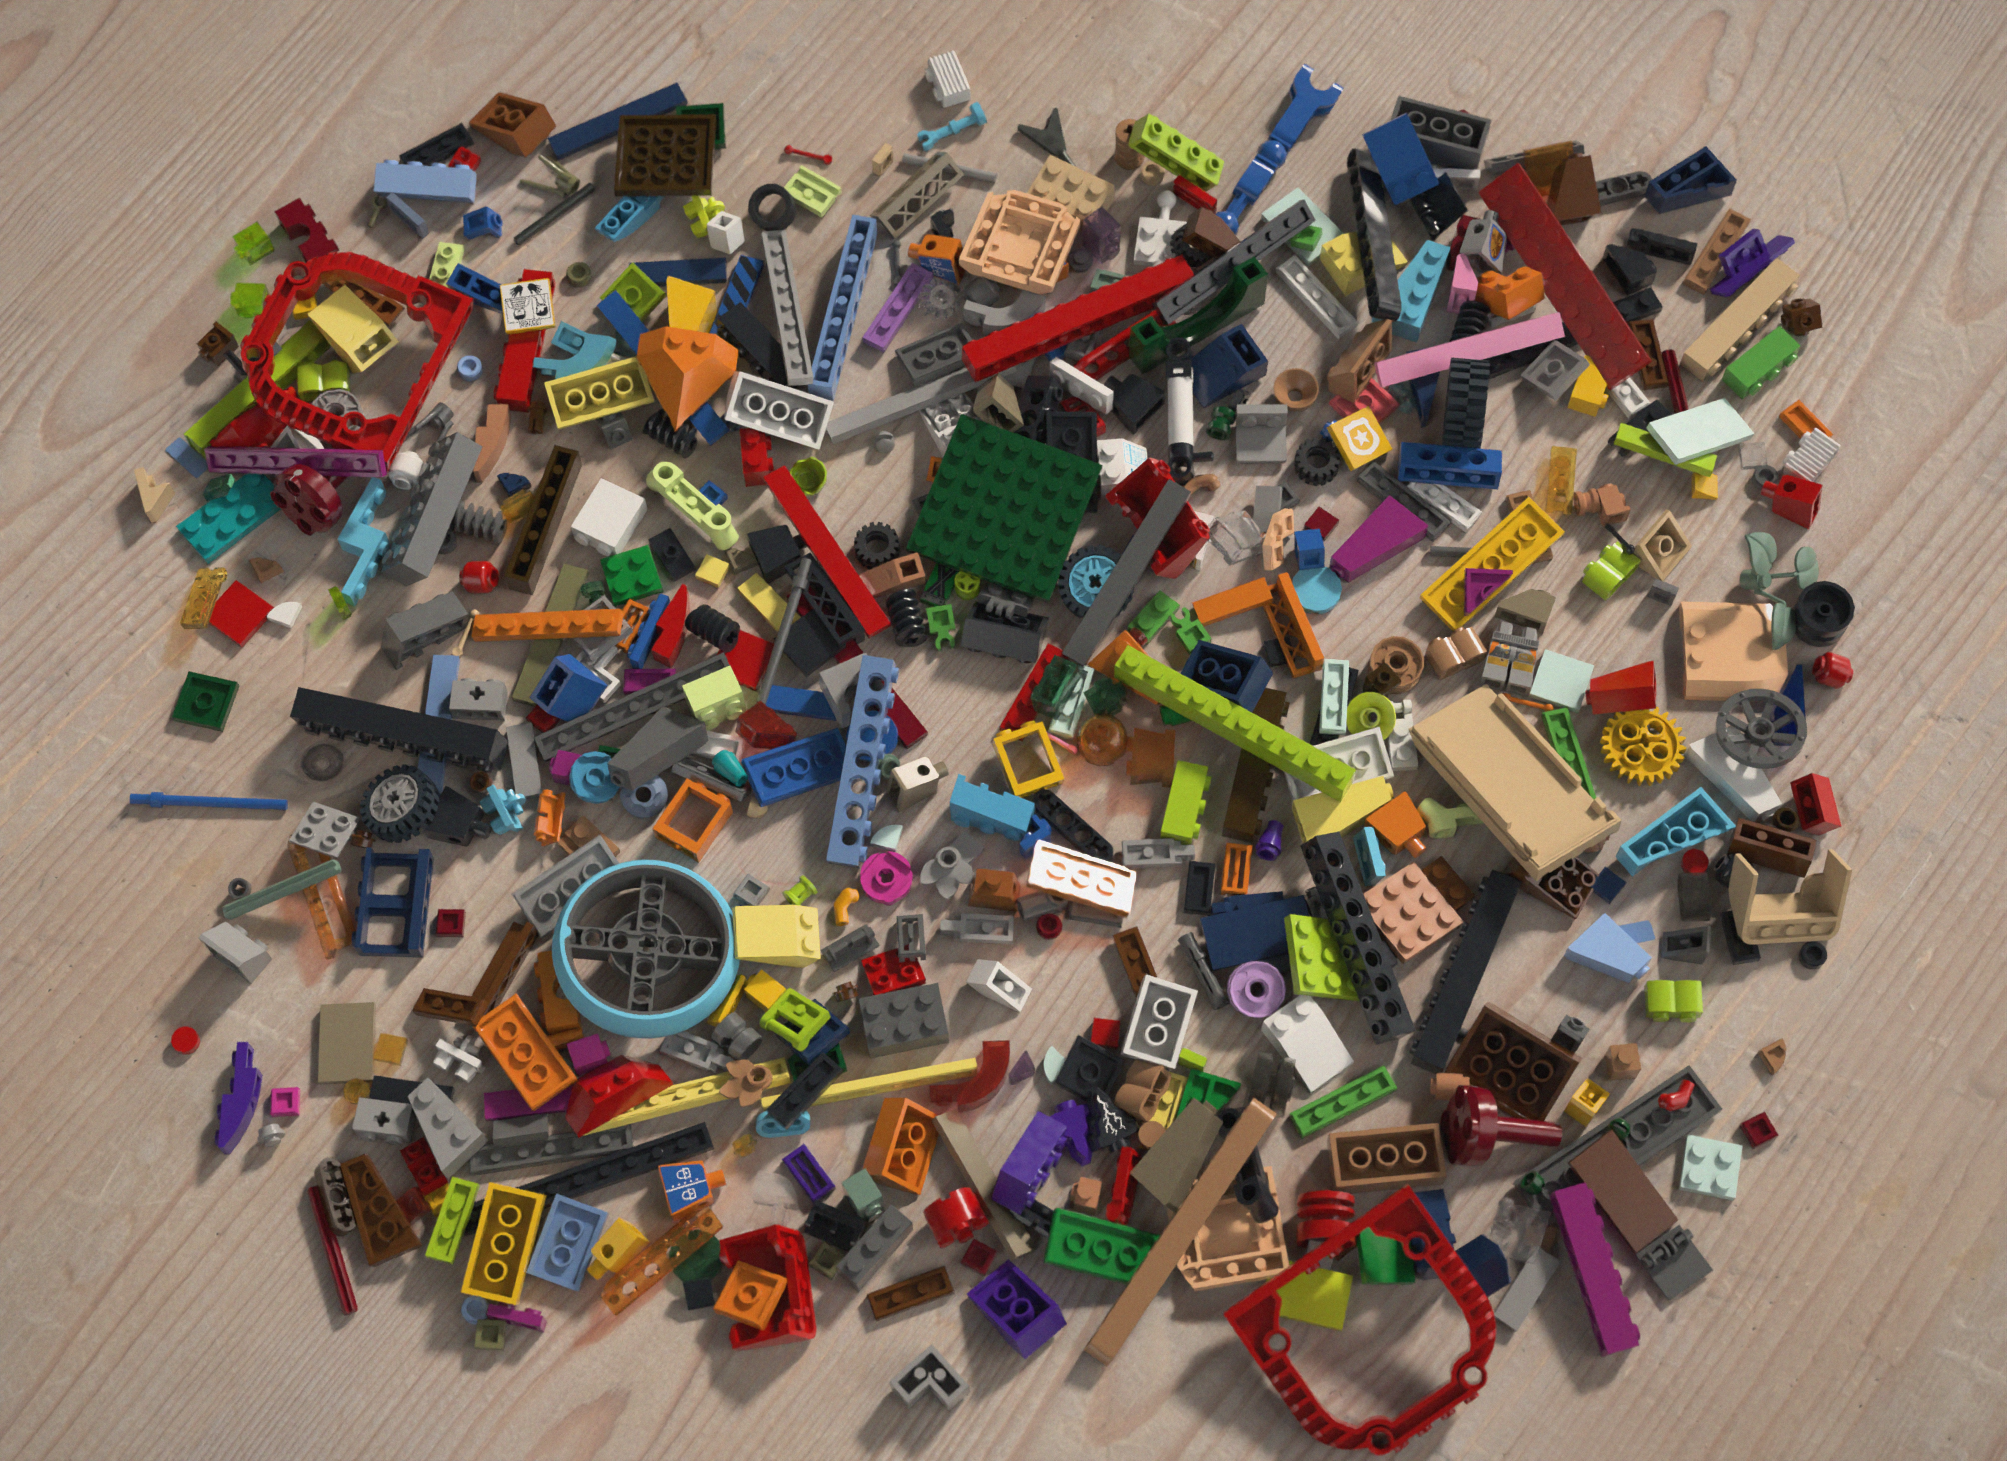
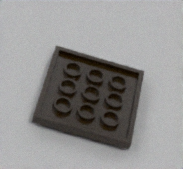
(665, 155)

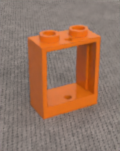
(680, 842)

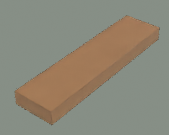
(1708, 262)

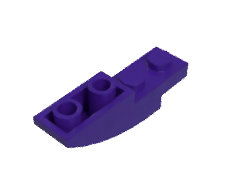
(238, 1108)

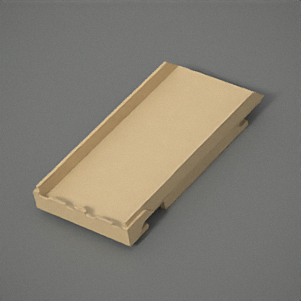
(1513, 780)

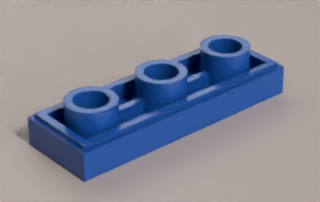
(647, 633)

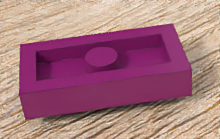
(527, 1319)

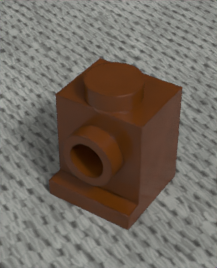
(216, 343)

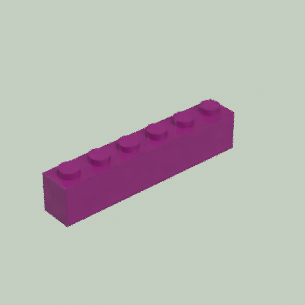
(1594, 1269)

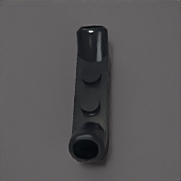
(1251, 1185)

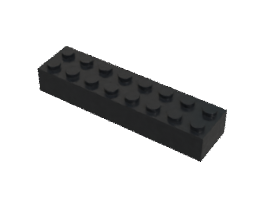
(399, 729)

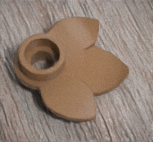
(743, 1084)

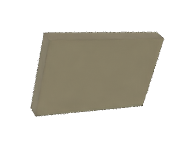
(346, 1042)

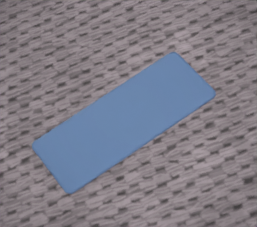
(187, 457)
(1639, 931)

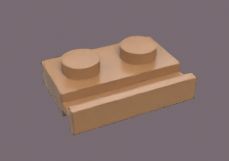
(581, 833)

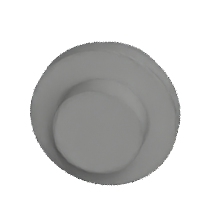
(270, 1135)

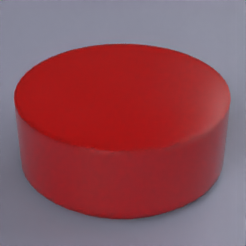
(1694, 861)
(185, 1040)

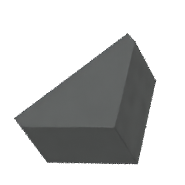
(1687, 945)

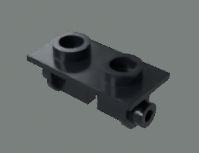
(1037, 1216)

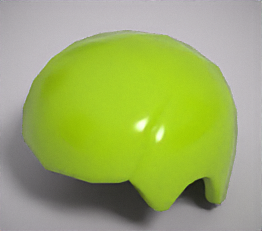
(809, 475)

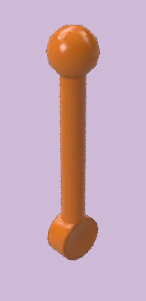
(1547, 707)

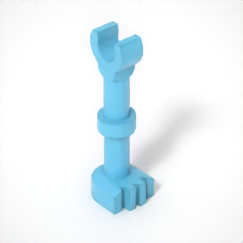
(977, 116)

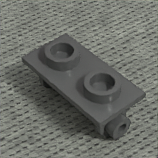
(850, 947)

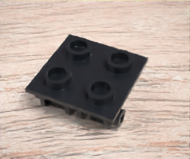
(1439, 206)

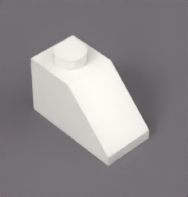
(998, 984)

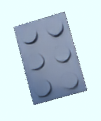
(567, 1242)

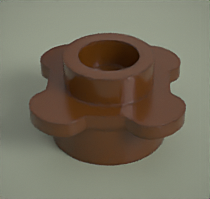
(845, 991)

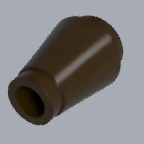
(1785, 819)

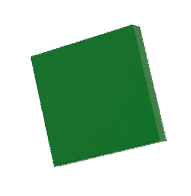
(1383, 1260)

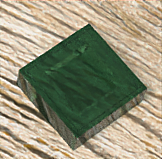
(218, 487)

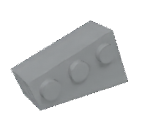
(446, 1127)

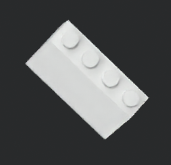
(777, 409)

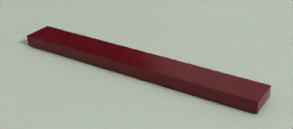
(908, 726)

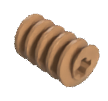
(1124, 155)

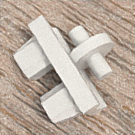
(468, 1064)

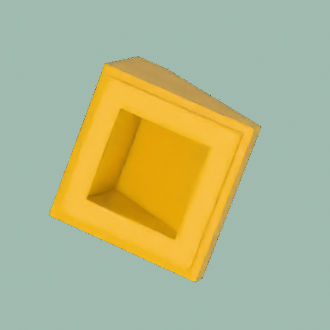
(1703, 486)

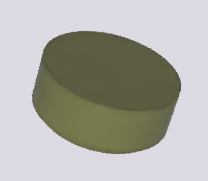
(579, 274)

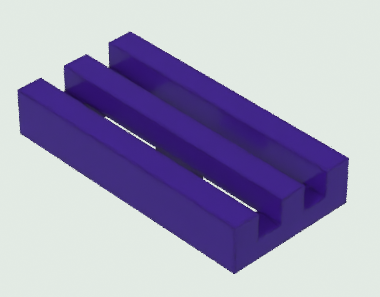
(822, 1192)

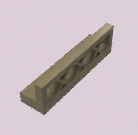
(913, 185)

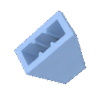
(1609, 951)

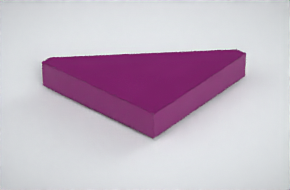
(1480, 585)

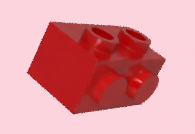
(755, 456)
(1815, 804)

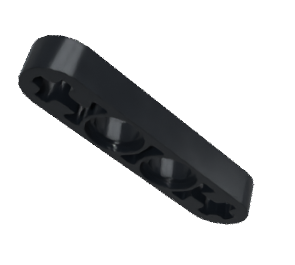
(1076, 824)

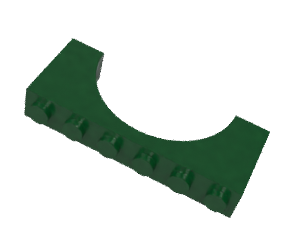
(1239, 297)

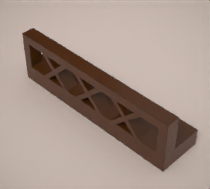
(505, 964)

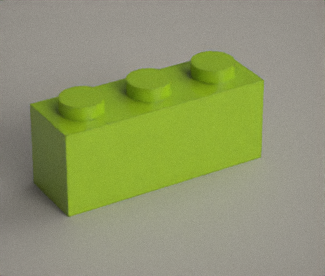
(1185, 802)

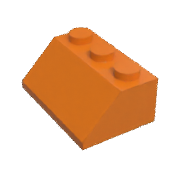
(902, 1145)

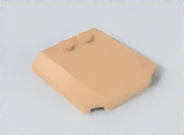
(1020, 241)
(1729, 650)
(1233, 1246)

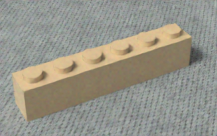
(1740, 319)

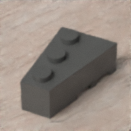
(422, 625)

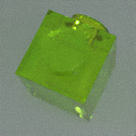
(252, 244)
(248, 299)

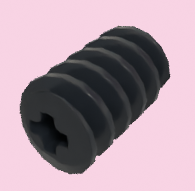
(1470, 320)
(662, 430)
(905, 618)
(713, 627)

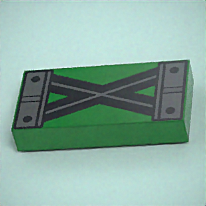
(939, 586)

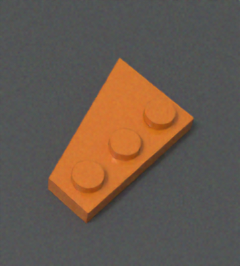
(1107, 658)

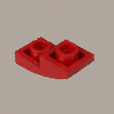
(423, 1166)

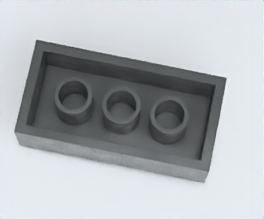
(1446, 134)

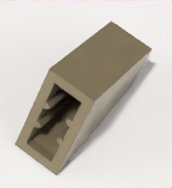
(998, 404)

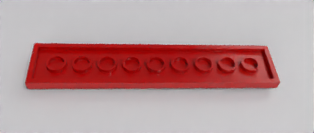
(1565, 276)

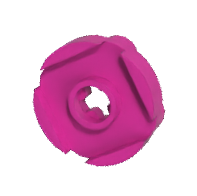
(888, 892)

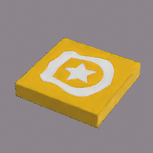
(1359, 438)

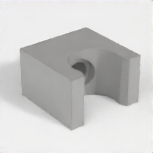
(840, 684)

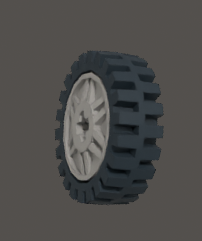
(399, 803)

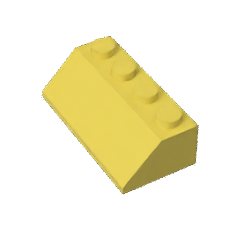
(598, 392)

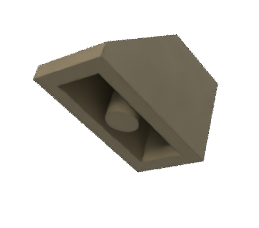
(1527, 609)

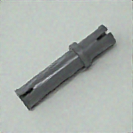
(1198, 962)

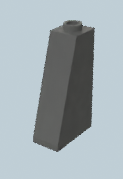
(656, 747)

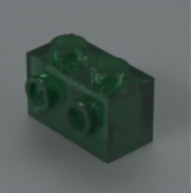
(1055, 687)

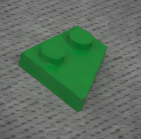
(1209, 1088)

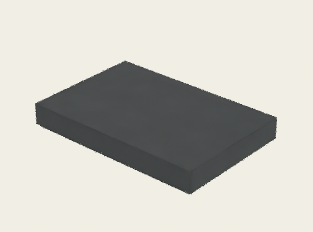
(934, 355)

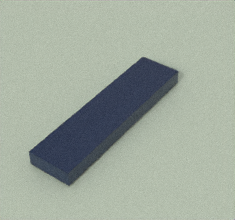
(690, 270)

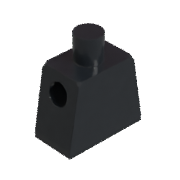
(1134, 400)
(774, 550)
(457, 820)

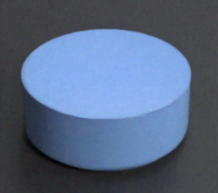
(469, 368)
(474, 1309)

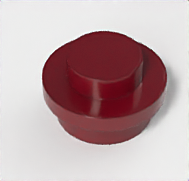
(1049, 926)

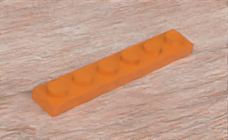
(547, 625)

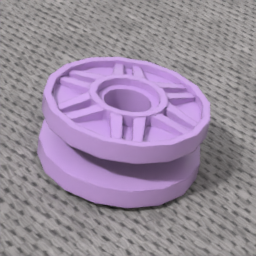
(1272, 989)

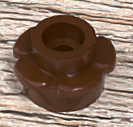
(362, 839)

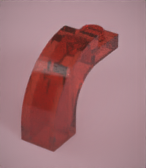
(983, 1086)

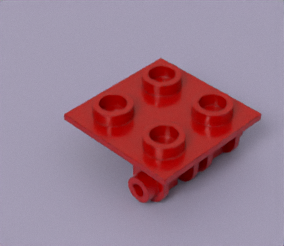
(890, 975)

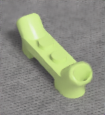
(711, 519)
(1444, 821)

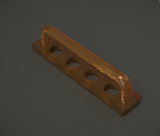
(311, 894)
(656, 1254)

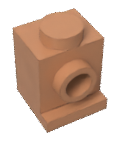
(1612, 505)
(1085, 1196)

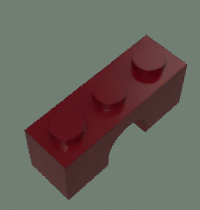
(299, 221)

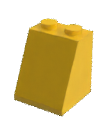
(690, 306)

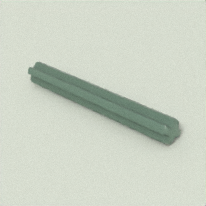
(281, 889)

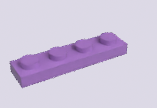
(897, 308)

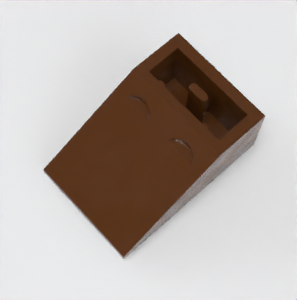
(1563, 888)

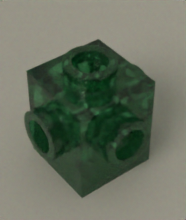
(1107, 696)

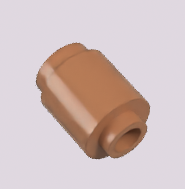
(1445, 1085)

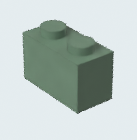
(863, 1196)

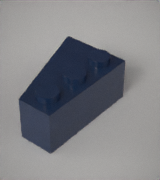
(1690, 183)
(1437, 1207)

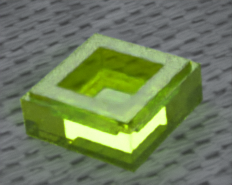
(340, 602)

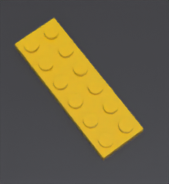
(1509, 546)

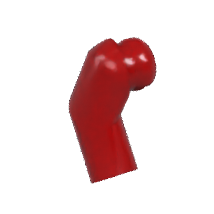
(1677, 1099)

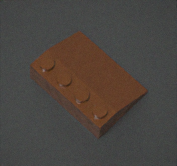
(1514, 1064)

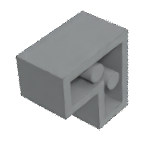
(928, 1373)

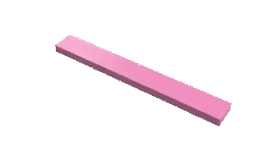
(1473, 347)

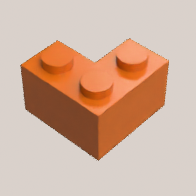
(1510, 294)

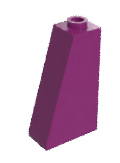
(1378, 539)

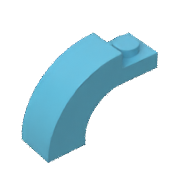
(593, 354)

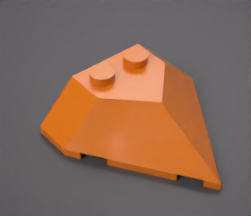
(685, 368)

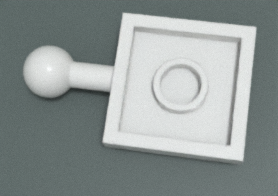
(1155, 234)

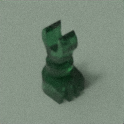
(592, 590)

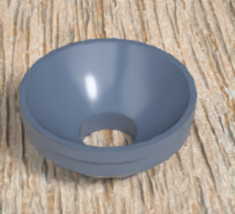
(657, 802)

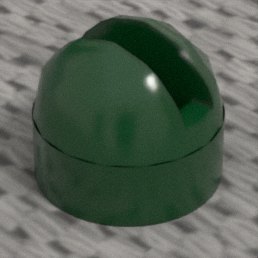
(1619, 1133)
(1532, 1183)

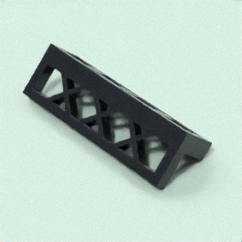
(833, 599)

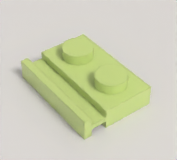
(812, 191)

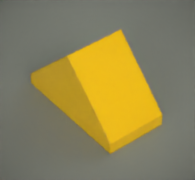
(1586, 1102)

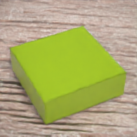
(1192, 1060)

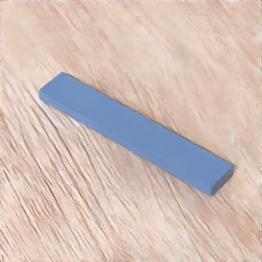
(443, 672)

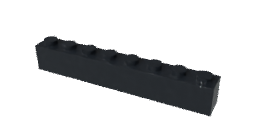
(1466, 972)

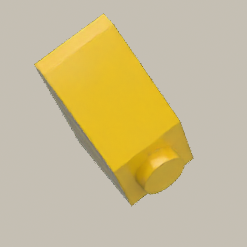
(1589, 391)

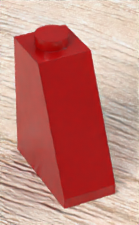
(1624, 690)

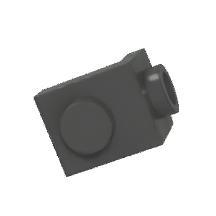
(615, 429)
(1570, 1033)

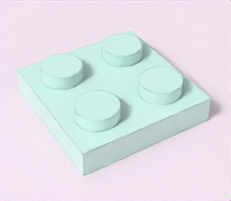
(1710, 1167)

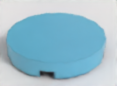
(1317, 589)

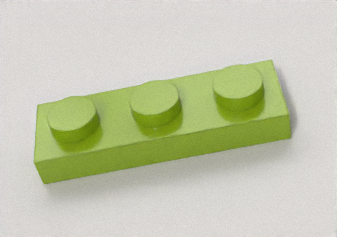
(452, 1220)

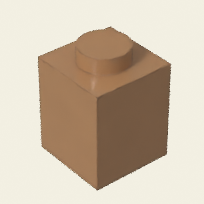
(1622, 1061)

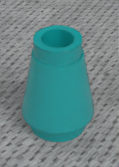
(729, 767)

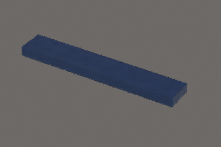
(607, 124)

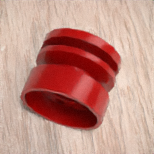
(1325, 1215)

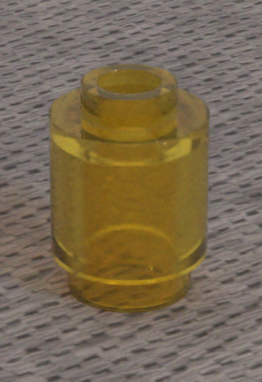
(517, 506)

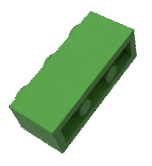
(1761, 363)

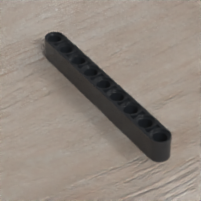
(1373, 236)

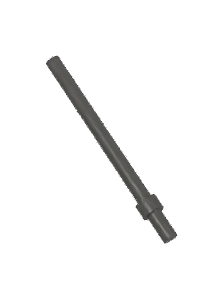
(798, 585)

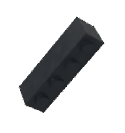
(754, 344)

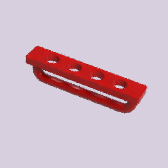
(1114, 344)

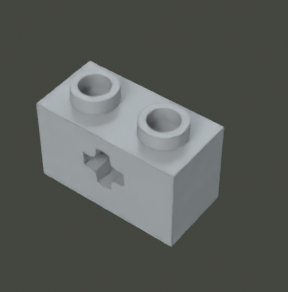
(478, 699)
(372, 1112)

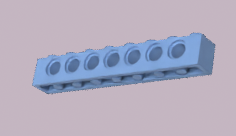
(843, 307)
(871, 669)

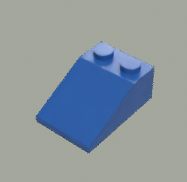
(1400, 159)

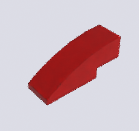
(672, 629)

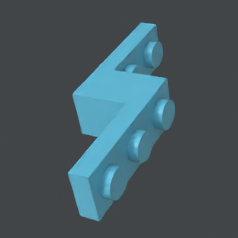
(364, 541)

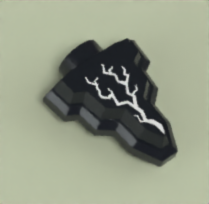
(1108, 1123)

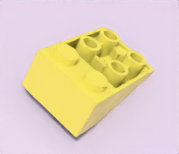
(352, 329)

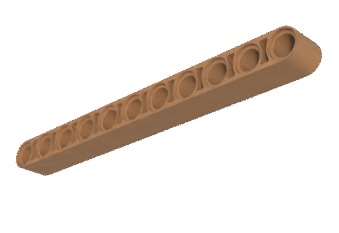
(1180, 1232)

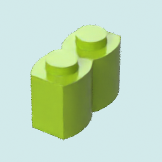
(317, 379)
(1610, 570)
(1673, 1000)

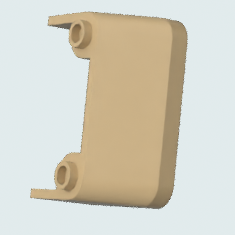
(1789, 917)

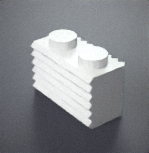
(948, 79)
(1811, 457)

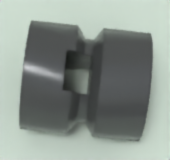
(741, 1041)

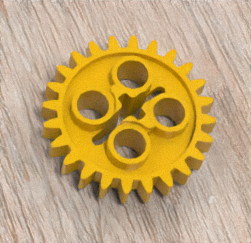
(1648, 765)

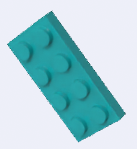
(230, 517)

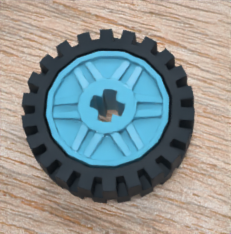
(1080, 571)

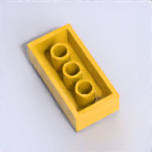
(503, 1243)

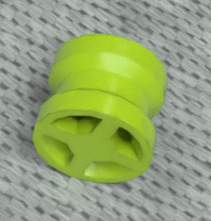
(962, 583)

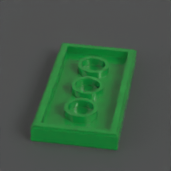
(1096, 1246)

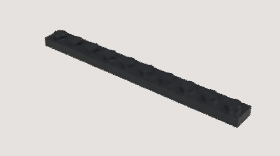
(613, 1168)

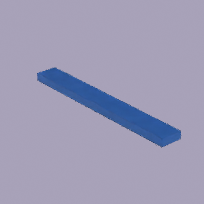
(630, 328)

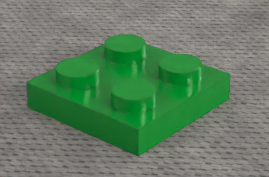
(631, 575)

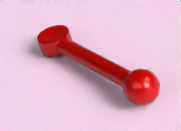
(827, 159)

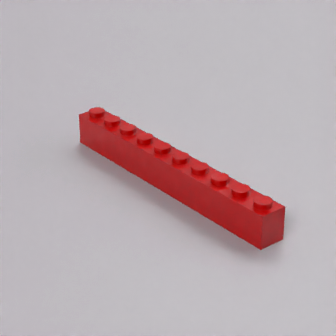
(1073, 319)

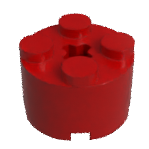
(955, 1217)

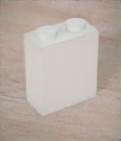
(608, 518)

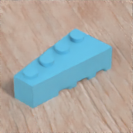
(1418, 288)

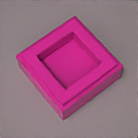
(285, 1102)

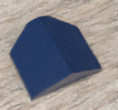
(1486, 1264)

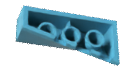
(1680, 827)

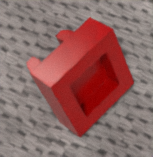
(465, 157)

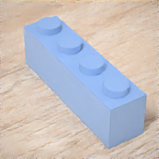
(425, 182)

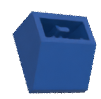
(568, 689)

